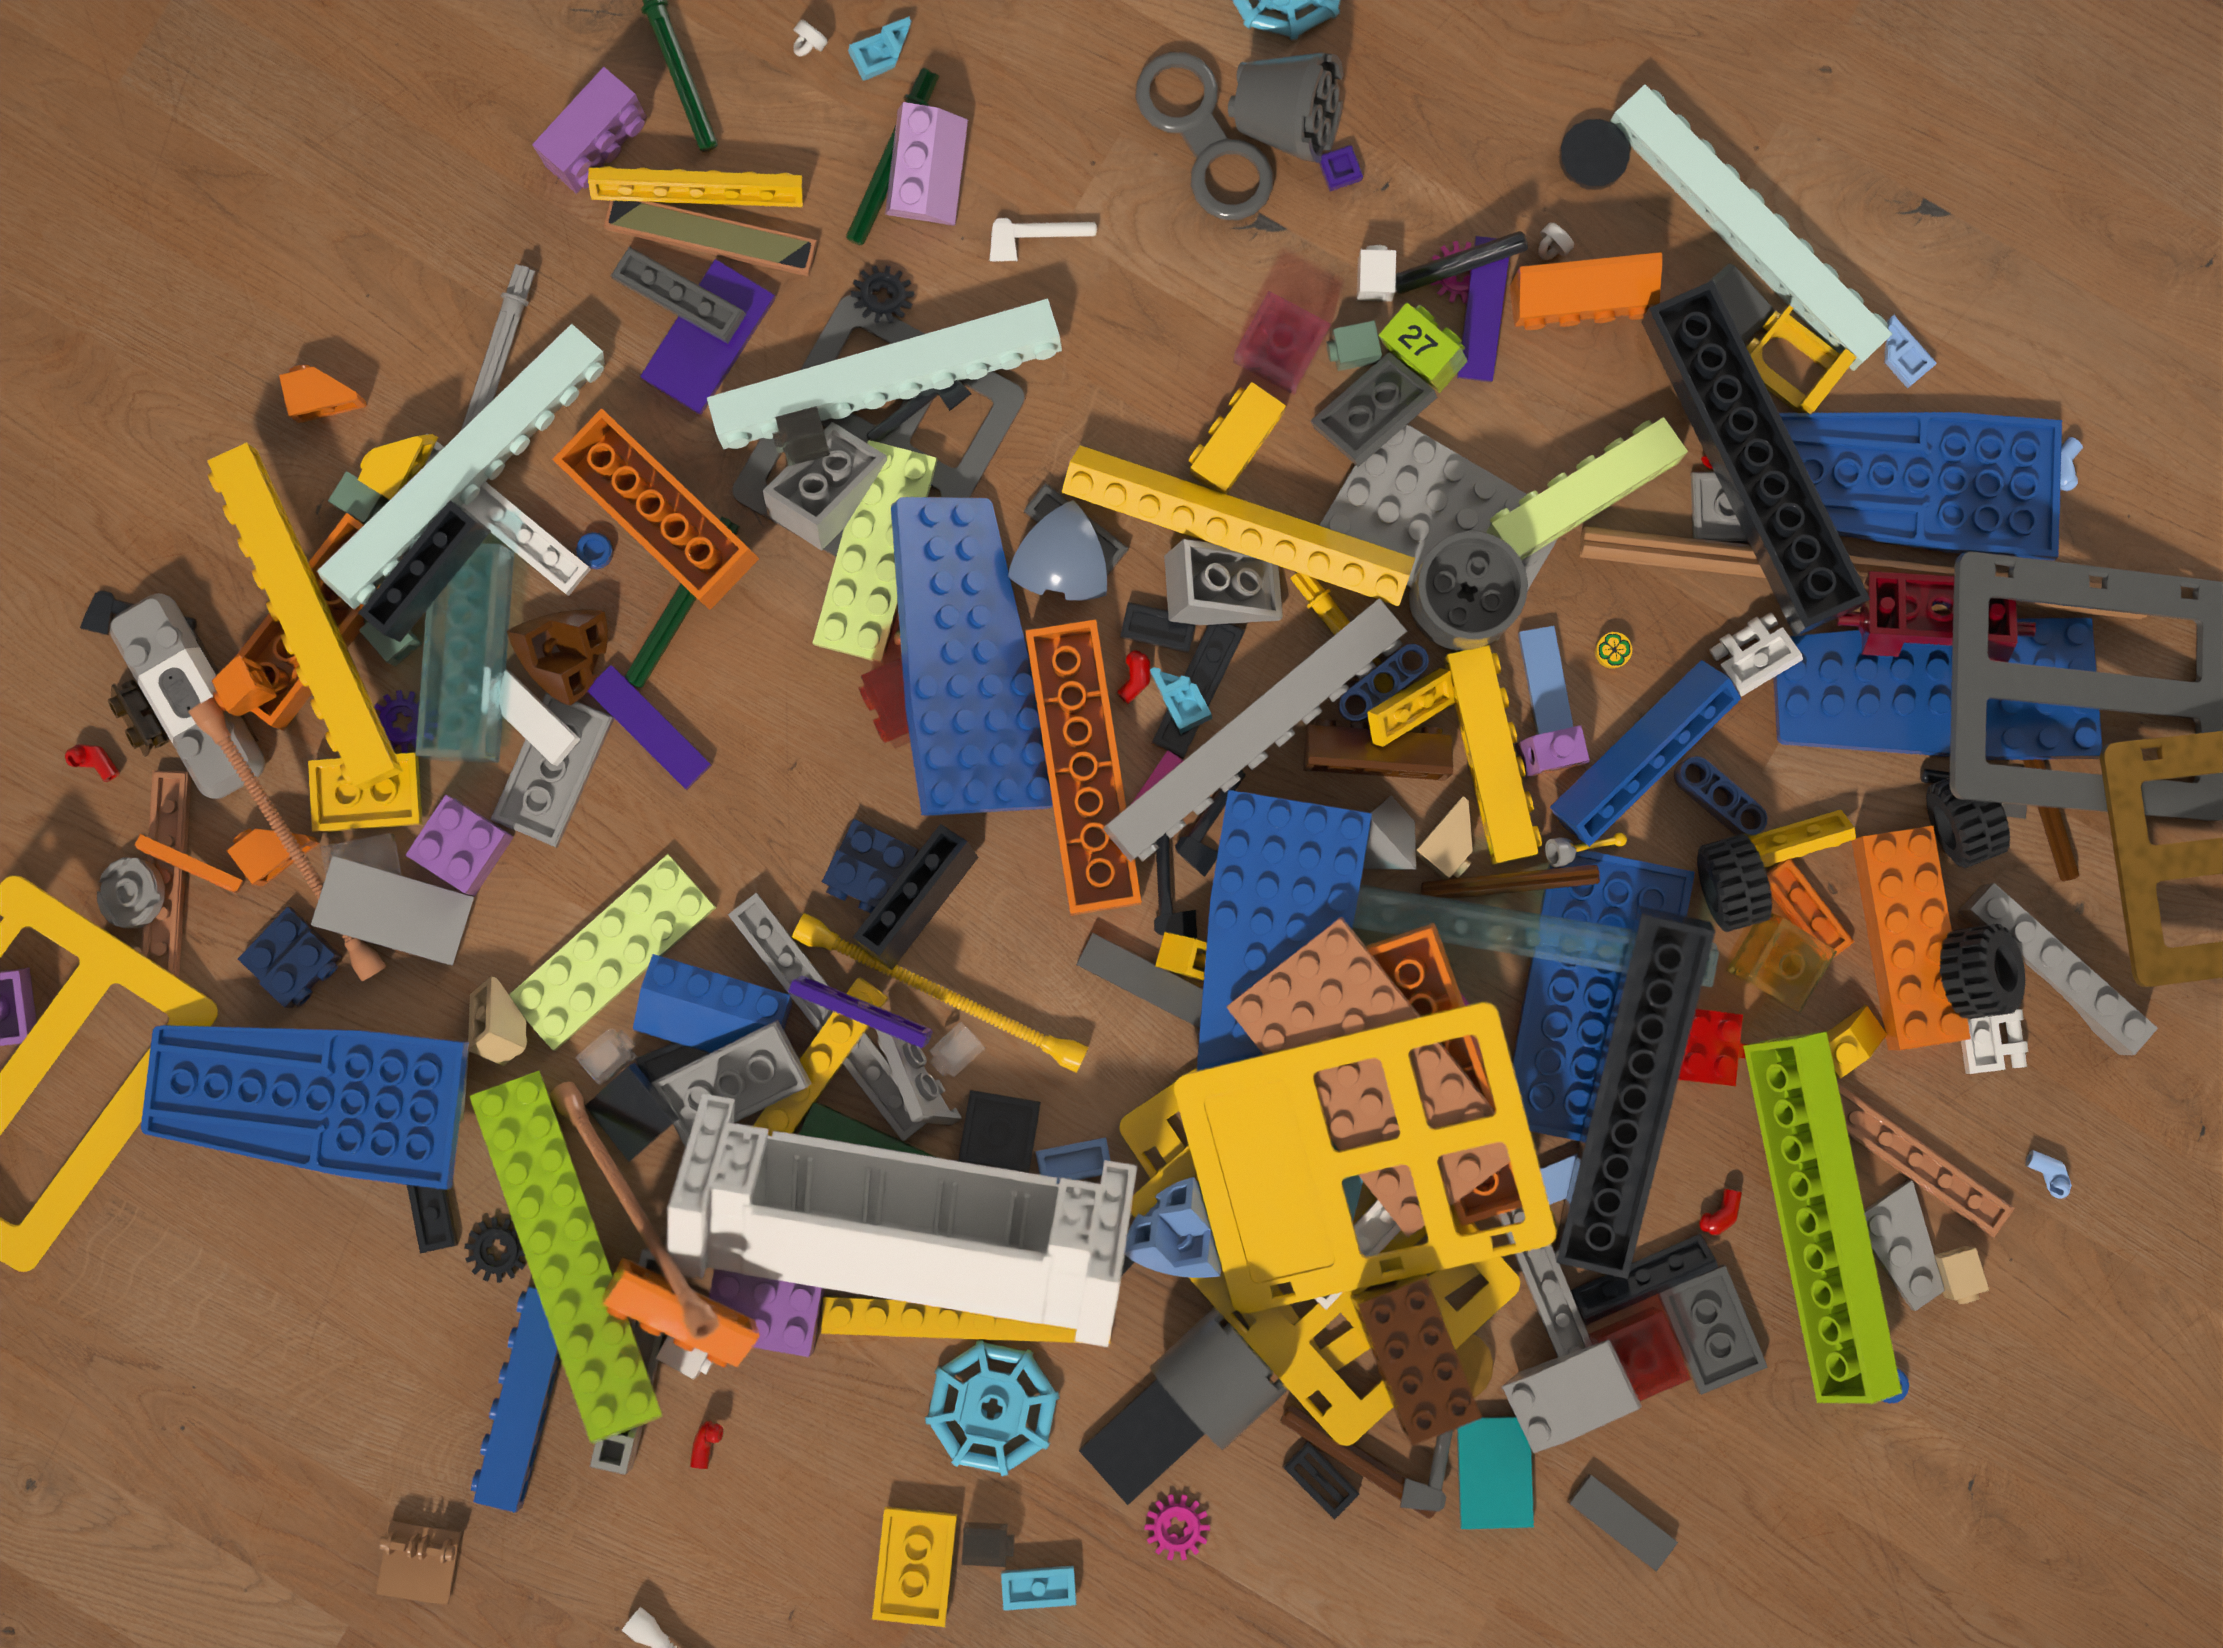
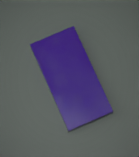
(695, 363)

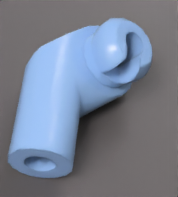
(2069, 451)
(2053, 1171)

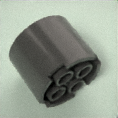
(1478, 565)
(1218, 1379)

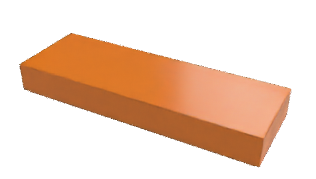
(189, 864)
(1805, 906)

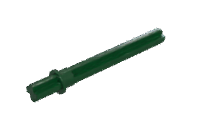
(660, 21)
(879, 183)
(665, 630)

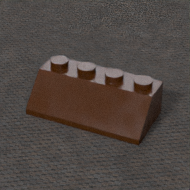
(1351, 751)

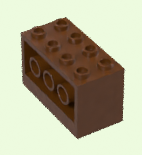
(1416, 1358)

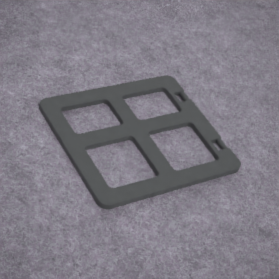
(951, 482)

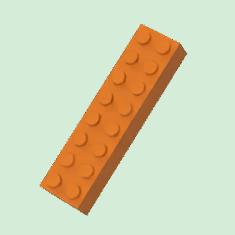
(1081, 765)
(1424, 976)

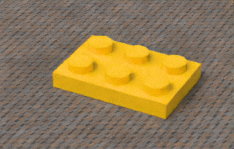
(346, 807)
(914, 1566)

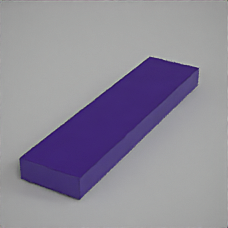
(1483, 318)
(649, 727)
(861, 1011)

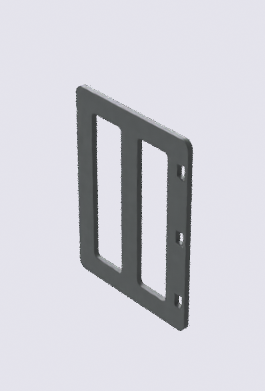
(2067, 584)

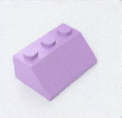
(926, 164)

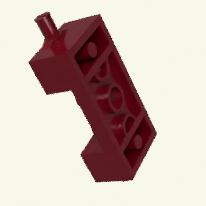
(1903, 613)

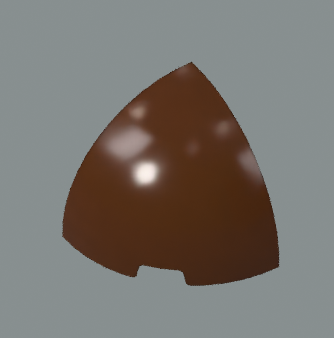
(562, 651)

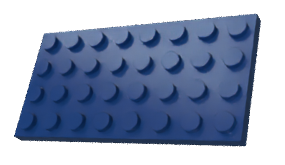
(1571, 1004)

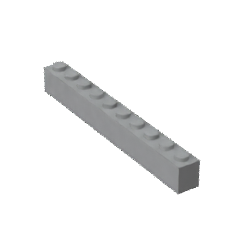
(1254, 730)

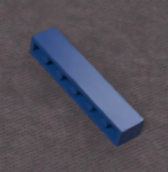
(1645, 752)
(519, 1410)

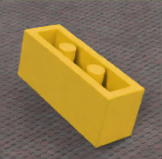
(1236, 438)

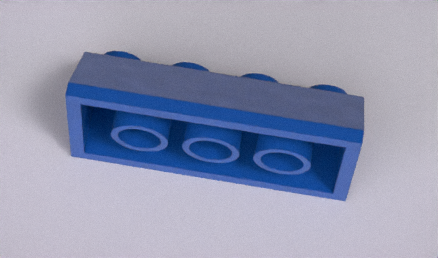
(703, 1006)

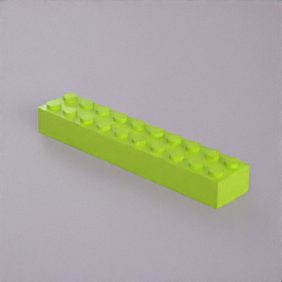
(1822, 1219)
(565, 1256)

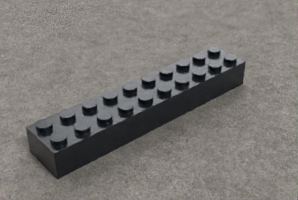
(1754, 458)
(1633, 1091)

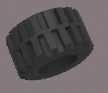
(1967, 828)
(1734, 883)
(1982, 971)

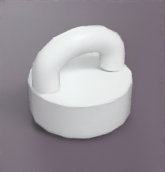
(808, 39)
(1557, 239)

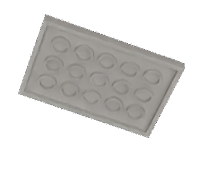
(1418, 495)

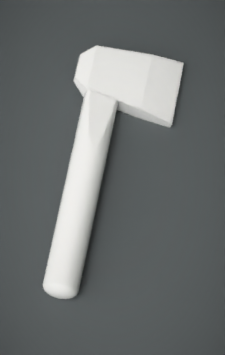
(1004, 235)

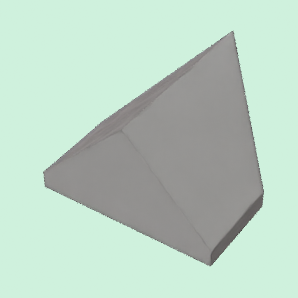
(1390, 838)

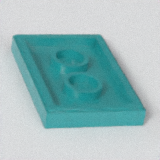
(1494, 1474)

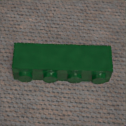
(835, 1126)

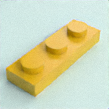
(1411, 707)
(1803, 837)

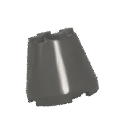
(1290, 103)

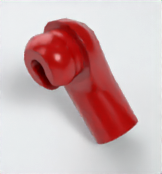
(1140, 676)

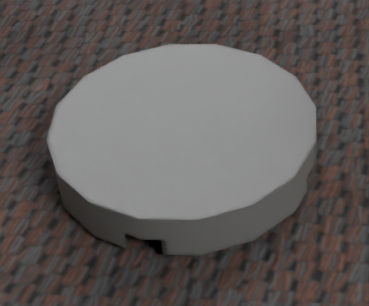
(131, 893)

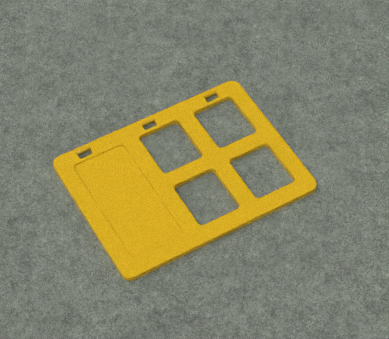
(1278, 1180)

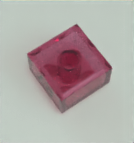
(1281, 342)

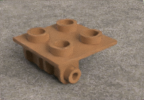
(417, 1562)

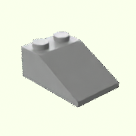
(823, 493)
(1220, 586)
(1570, 1395)

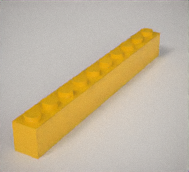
(1238, 525)
(304, 617)

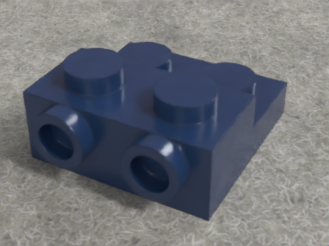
(867, 865)
(290, 959)

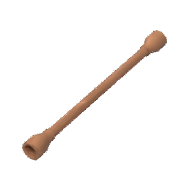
(212, 721)
(696, 1313)

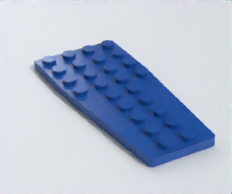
(1937, 478)
(965, 662)
(1905, 700)
(1276, 885)
(312, 1098)

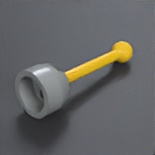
(1562, 851)

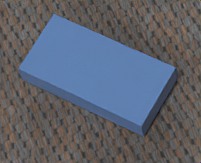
(1074, 1160)

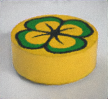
(1613, 650)

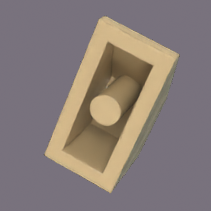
(1449, 842)
(495, 1024)

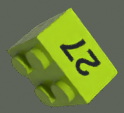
(1423, 347)

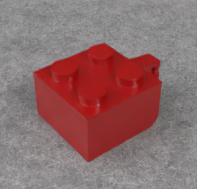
(1713, 1048)

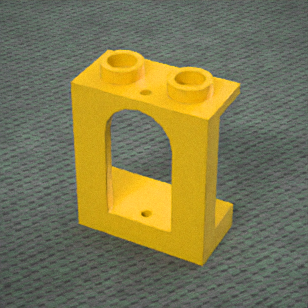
(1791, 330)

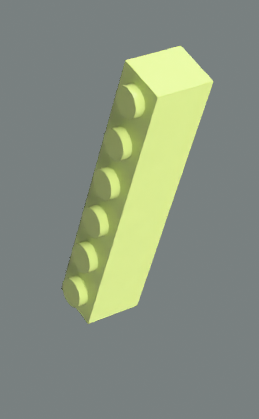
(1590, 489)

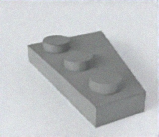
(916, 1085)
(1903, 1245)

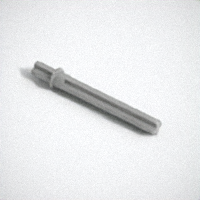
(500, 341)

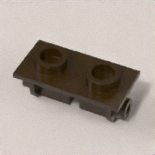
(129, 705)

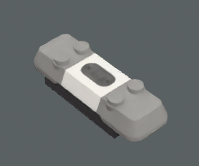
(175, 678)

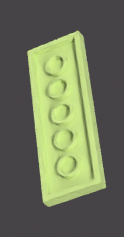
(863, 581)
(611, 952)

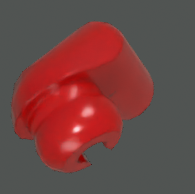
(92, 757)
(1725, 1216)
(705, 1436)

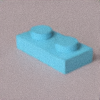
(1038, 1587)

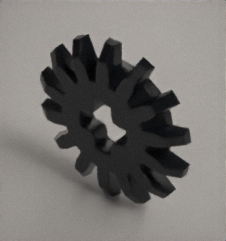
(894, 288)
(487, 1261)

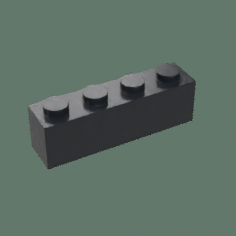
(424, 571)
(916, 896)

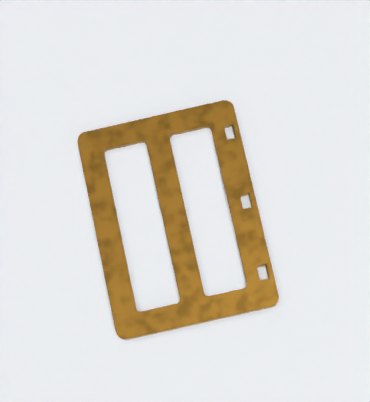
(2144, 864)

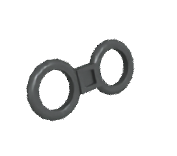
(1204, 135)

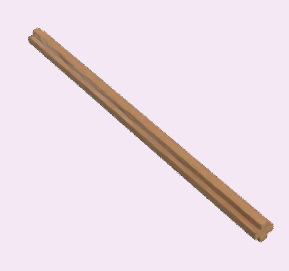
(1741, 560)

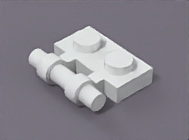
(1760, 661)
(1984, 1049)

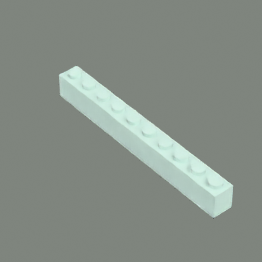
(1749, 226)
(888, 372)
(464, 464)

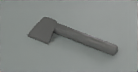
(1429, 1497)

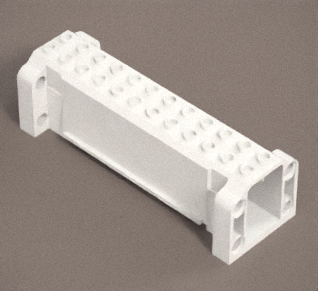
(900, 1224)

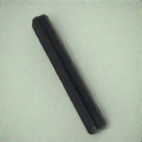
(1461, 262)

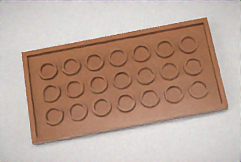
(1340, 990)

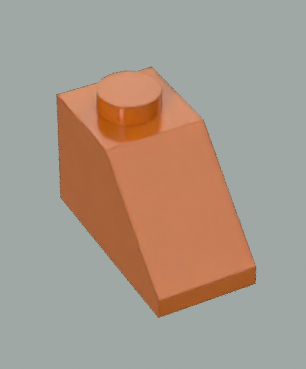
(316, 395)
(242, 687)
(263, 855)

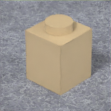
(1961, 1274)

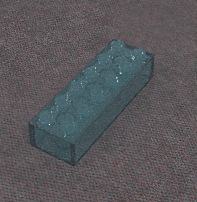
(466, 661)

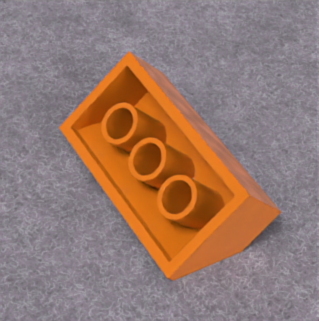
(1586, 290)
(652, 1301)

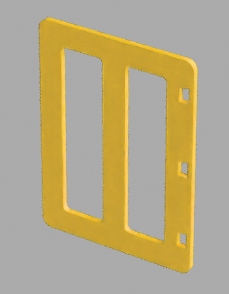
(102, 963)

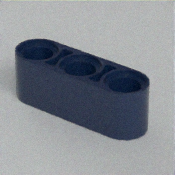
(1395, 669)
(1737, 799)

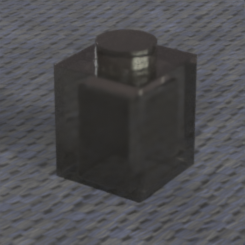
(801, 436)
(986, 1544)

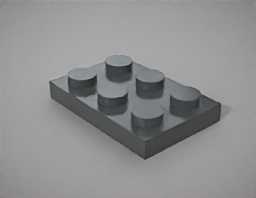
(1373, 409)
(1712, 1330)

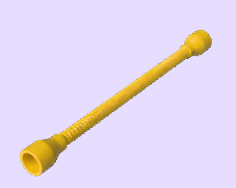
(1065, 1052)

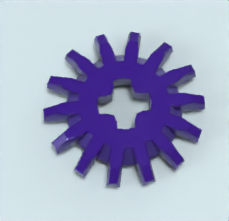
(389, 715)

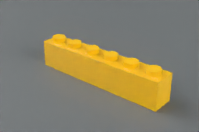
(1491, 755)

